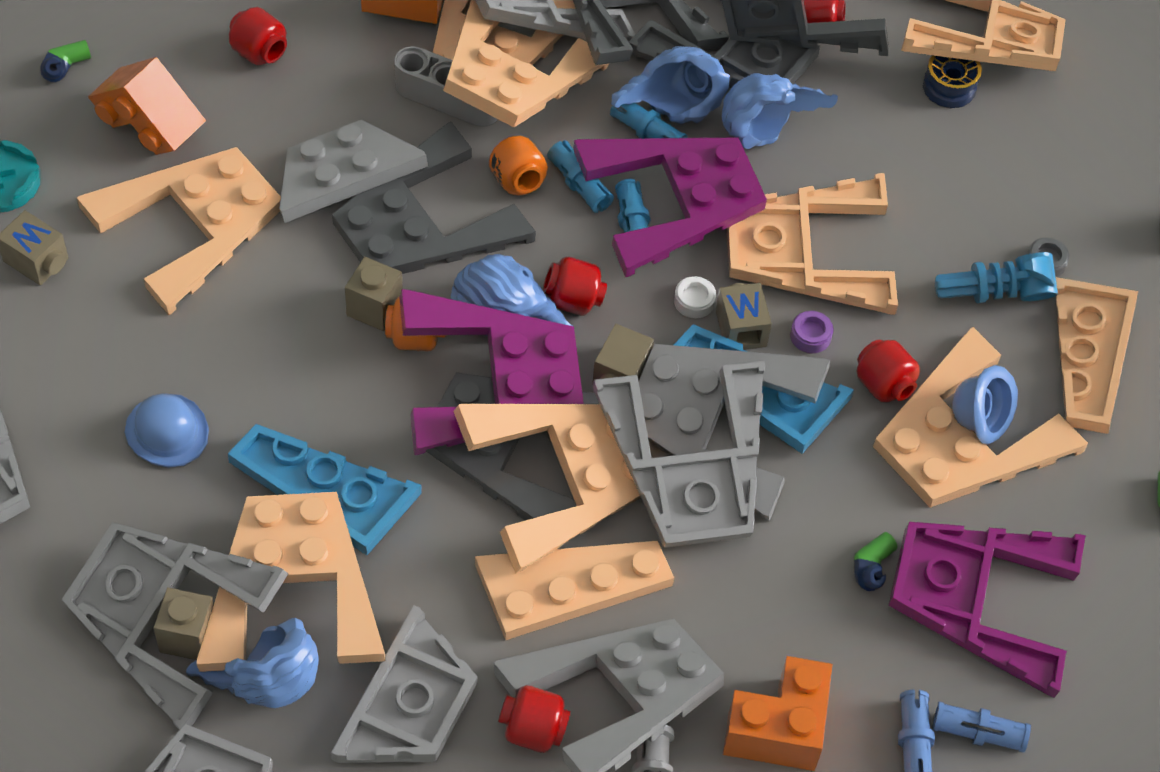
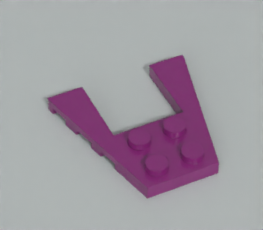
(707, 177)
(528, 359)
(944, 587)

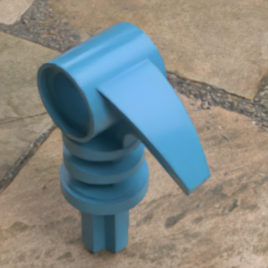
(1032, 277)

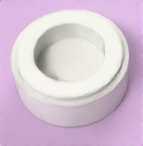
(695, 297)

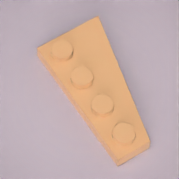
(1092, 345)
(570, 583)

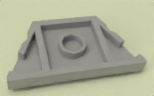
(342, 166)
(409, 700)

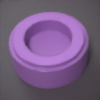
(811, 332)

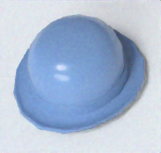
(986, 403)
(167, 430)

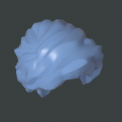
(678, 84)
(762, 104)
(505, 286)
(275, 672)

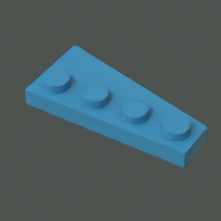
(782, 414)
(289, 466)

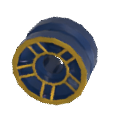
(951, 81)

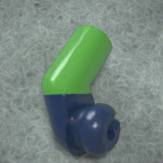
(60, 59)
(868, 561)

